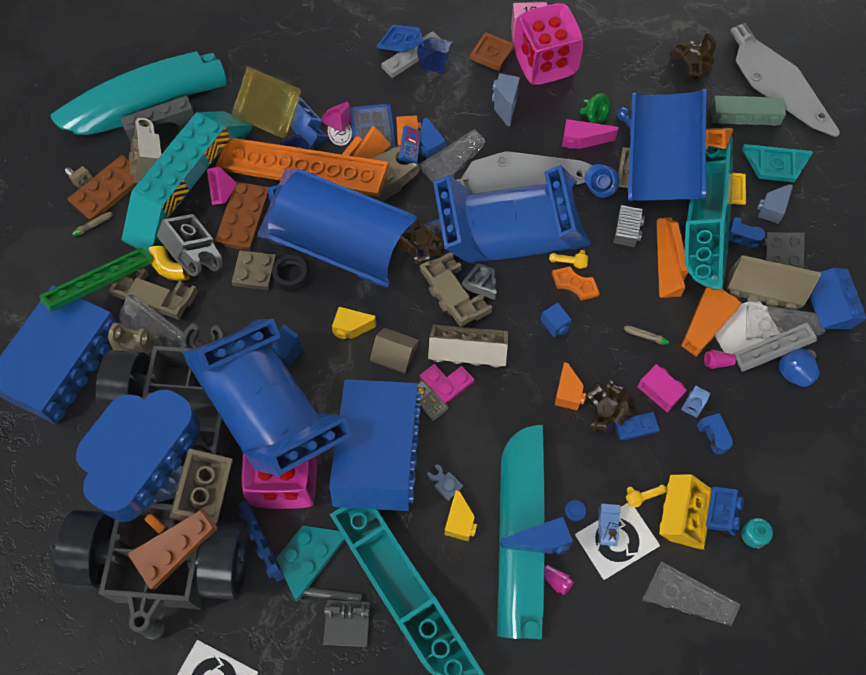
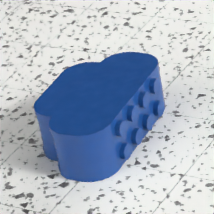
(135, 451)

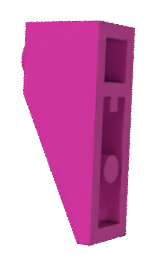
(585, 134)

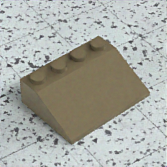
(770, 282)

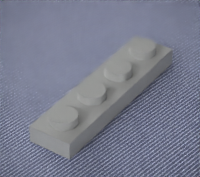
(403, 60)
(775, 347)

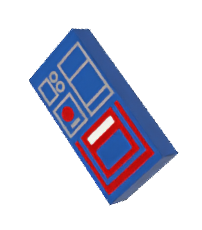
(409, 144)

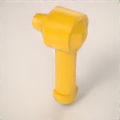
(579, 261)
(636, 498)

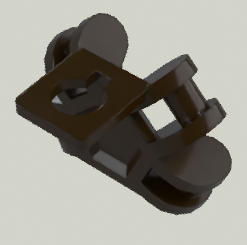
(696, 55)
(421, 239)
(610, 408)

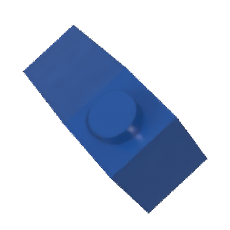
(544, 538)

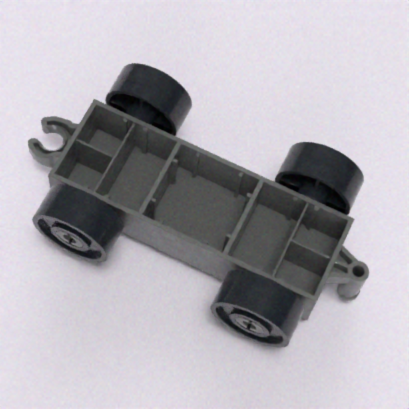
(96, 548)

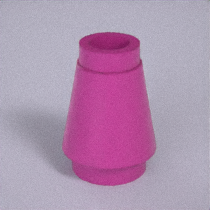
(718, 359)
(558, 580)

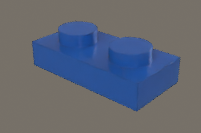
(637, 426)

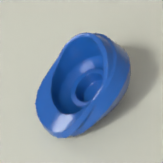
(602, 180)
(799, 367)

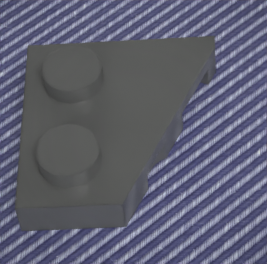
(481, 281)

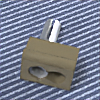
(79, 177)

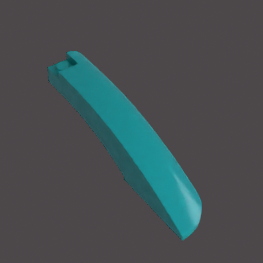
(139, 90)
(710, 221)
(521, 509)
(405, 593)

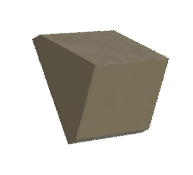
(393, 350)

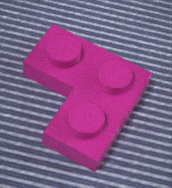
(447, 387)

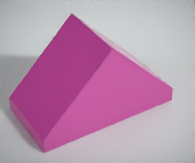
(338, 117)
(220, 185)

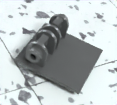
(785, 248)
(346, 623)

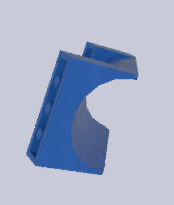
(668, 147)
(510, 220)
(334, 224)
(262, 400)

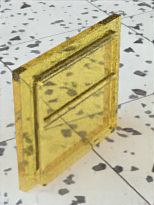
(266, 102)

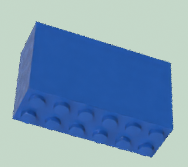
(54, 357)
(380, 458)

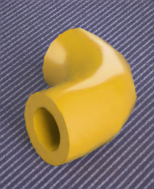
(165, 266)

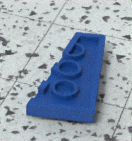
(263, 549)

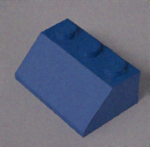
(837, 300)

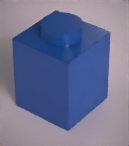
(556, 320)

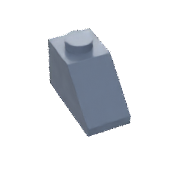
(774, 204)

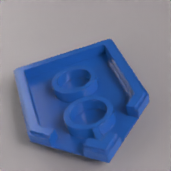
(401, 38)

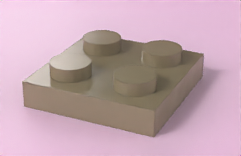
(254, 270)

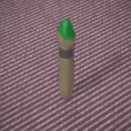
(91, 224)
(646, 335)

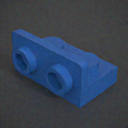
(724, 510)

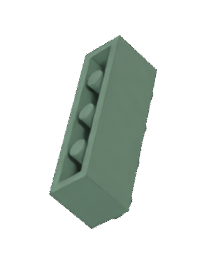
(747, 110)

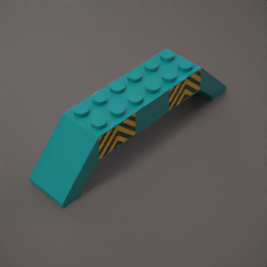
(177, 173)

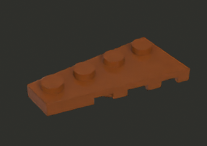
(170, 549)

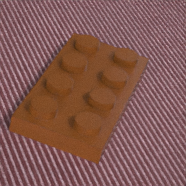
(104, 189)
(242, 216)

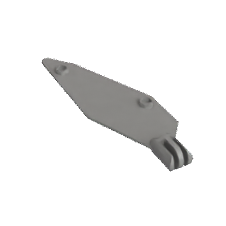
(780, 79)
(516, 170)

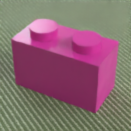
(662, 388)

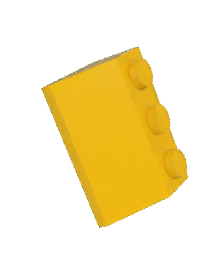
(686, 511)

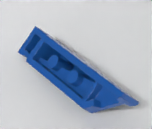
(306, 123)

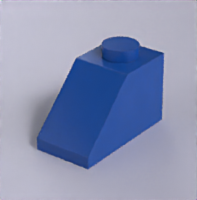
(430, 140)
(288, 346)

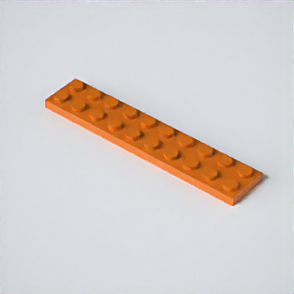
(271, 160)

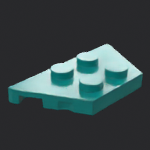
(775, 162)
(307, 556)

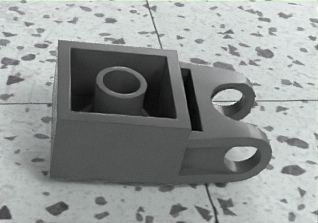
(189, 243)

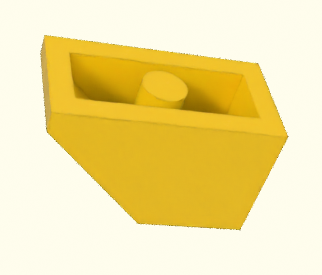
(352, 323)
(460, 519)

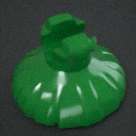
(597, 109)

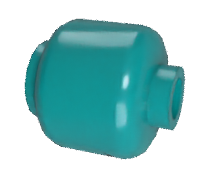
(757, 533)

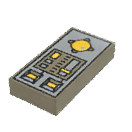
(430, 401)

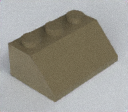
(201, 485)

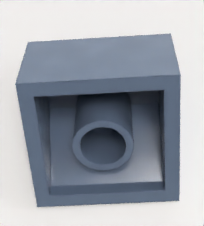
(505, 96)

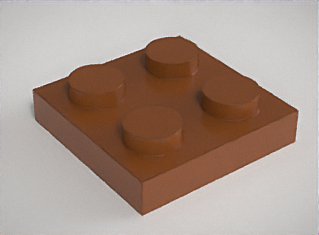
(492, 51)

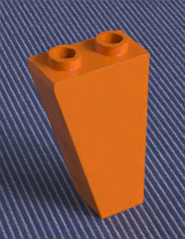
(711, 315)

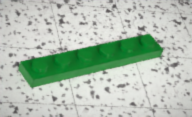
(95, 279)

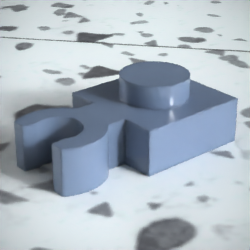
(446, 484)

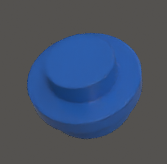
(575, 510)

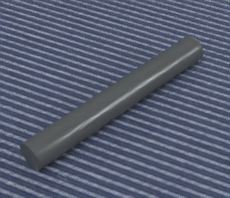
(333, 594)

